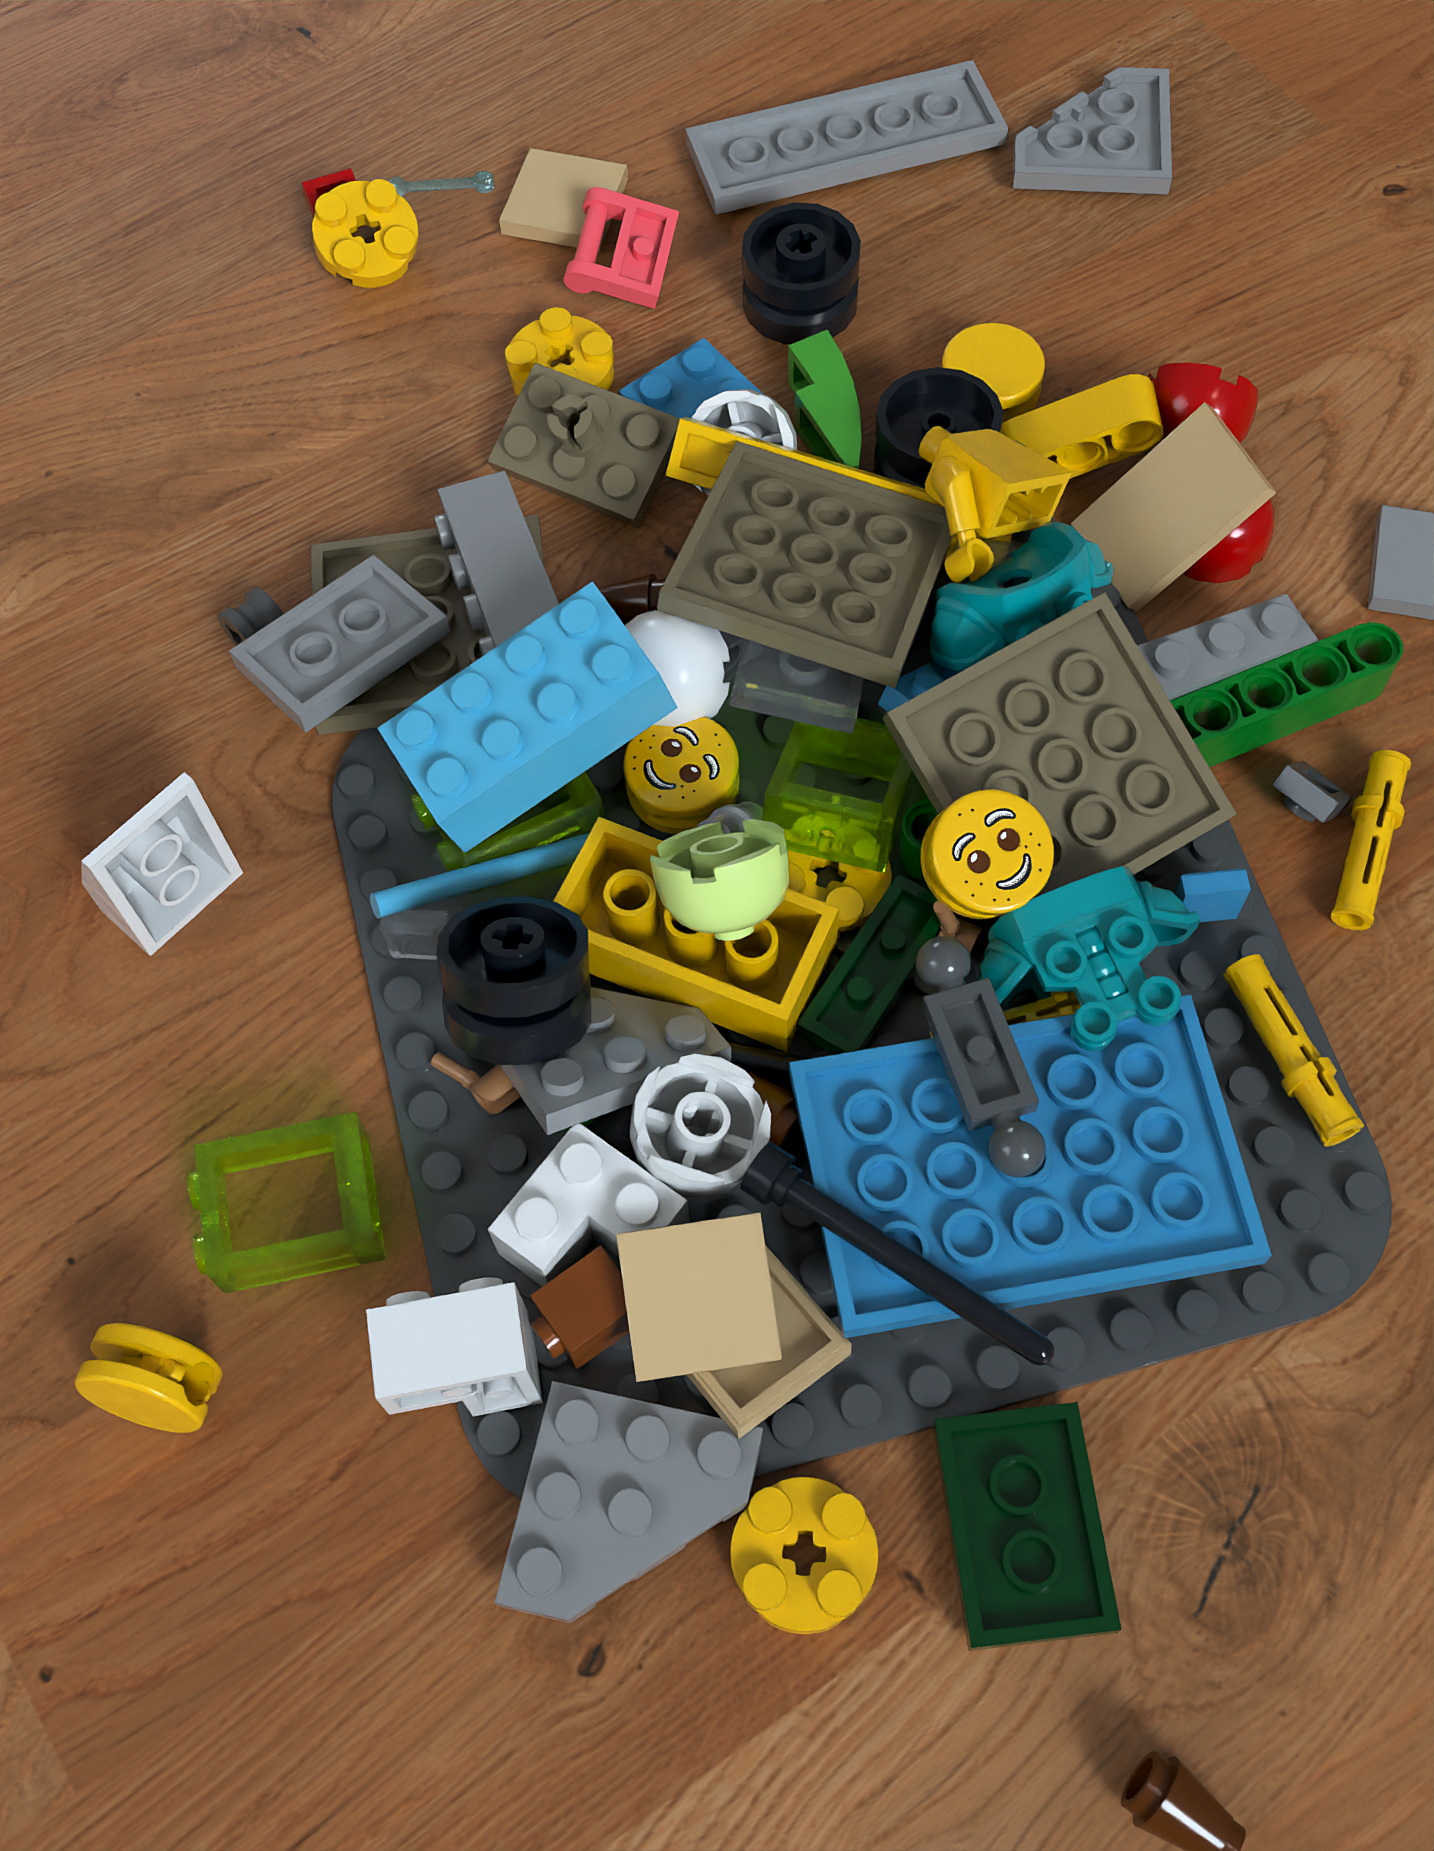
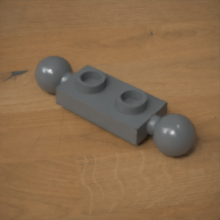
(980, 1056)

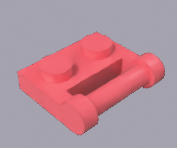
(639, 251)

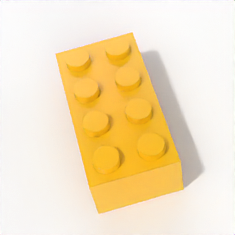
(741, 984)

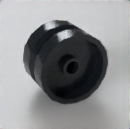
(800, 272)
(920, 403)
(515, 980)

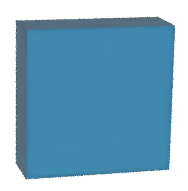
(1214, 893)

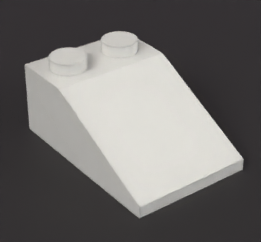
(161, 866)

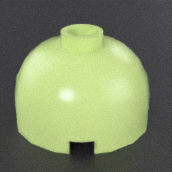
(723, 879)

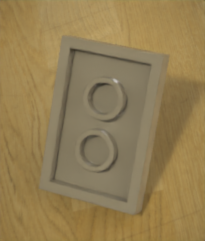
(586, 444)

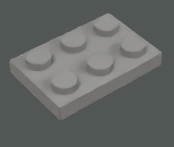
(339, 642)

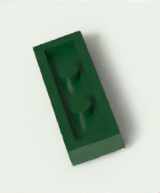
(872, 970)

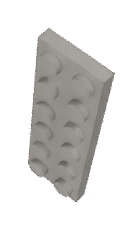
(845, 136)

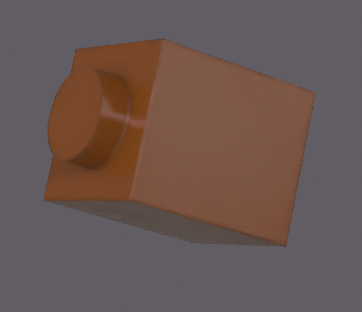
(582, 1309)

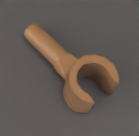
(956, 927)
(491, 1091)

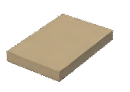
(1174, 506)

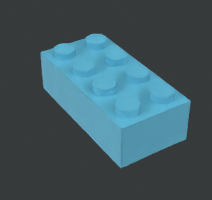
(527, 717)

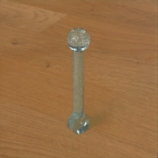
(482, 181)

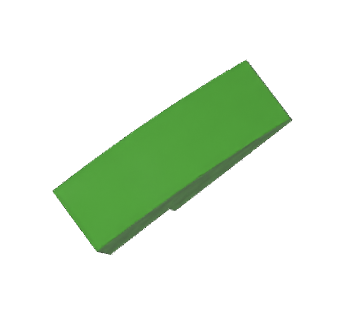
(825, 400)

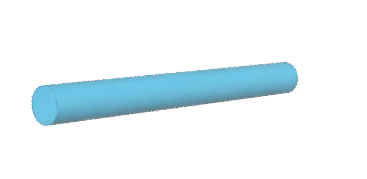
(476, 877)

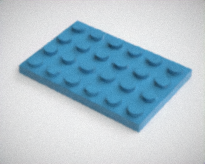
(1129, 1193)

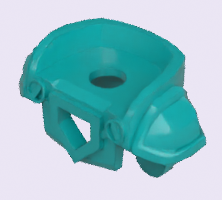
(1039, 584)
(1091, 944)

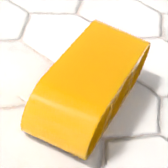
(1093, 425)

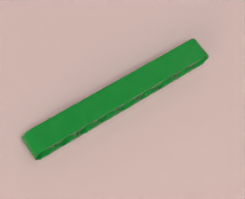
(1293, 688)

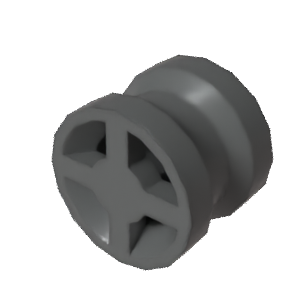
(250, 616)

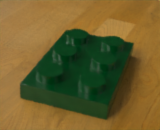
(1025, 1527)

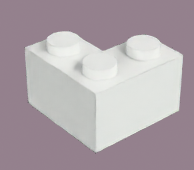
(579, 1197)
(455, 1349)

